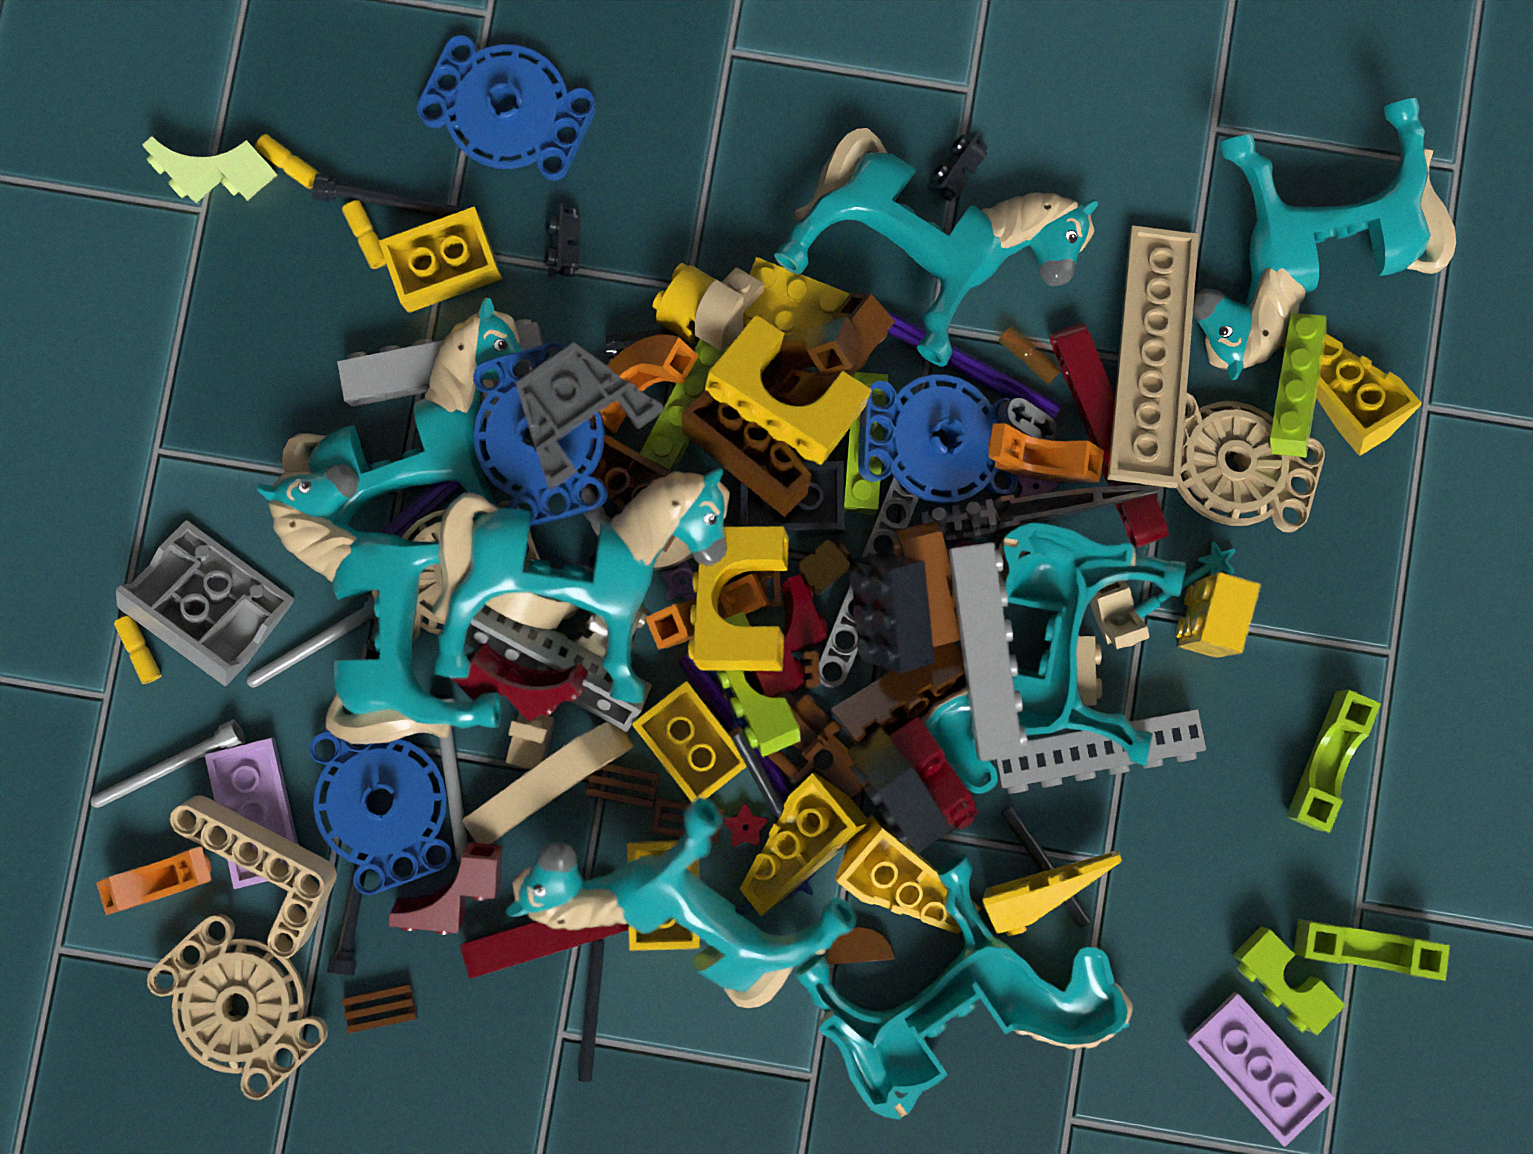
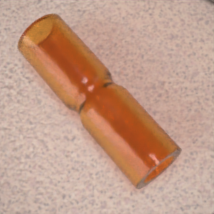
(1026, 352)

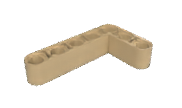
(547, 782)
(264, 863)

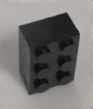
(816, 513)
(892, 611)
(899, 791)

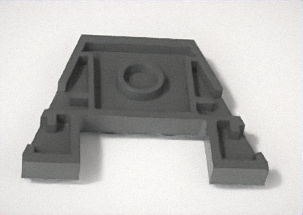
(567, 394)

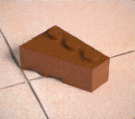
(927, 544)

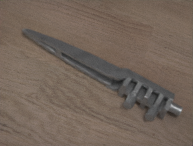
(1009, 512)

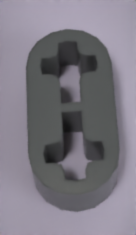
(1029, 416)

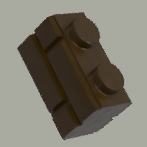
(825, 566)

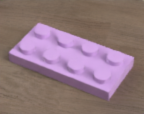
(253, 785)
(1259, 1069)

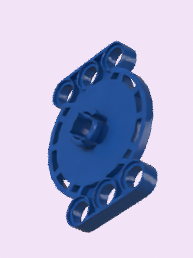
(513, 132)
(515, 456)
(923, 459)
(387, 835)

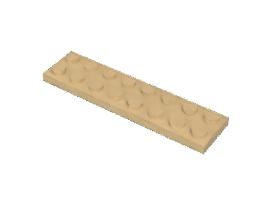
(1153, 357)

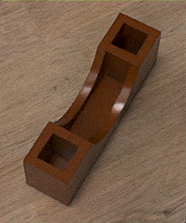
(872, 326)
(827, 346)

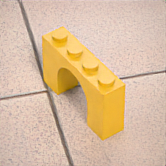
(810, 428)
(727, 646)

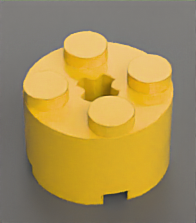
(680, 301)

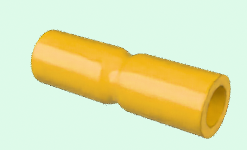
(284, 159)
(364, 232)
(136, 646)

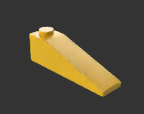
(1361, 398)
(808, 834)
(895, 877)
(1031, 897)

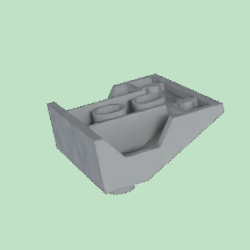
(204, 603)

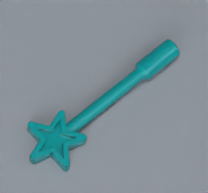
(1213, 563)

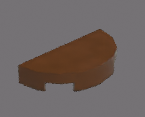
(859, 945)

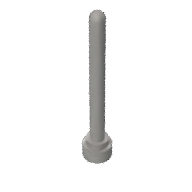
(314, 644)
(227, 736)
(454, 793)

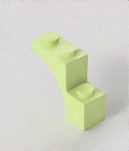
(237, 169)

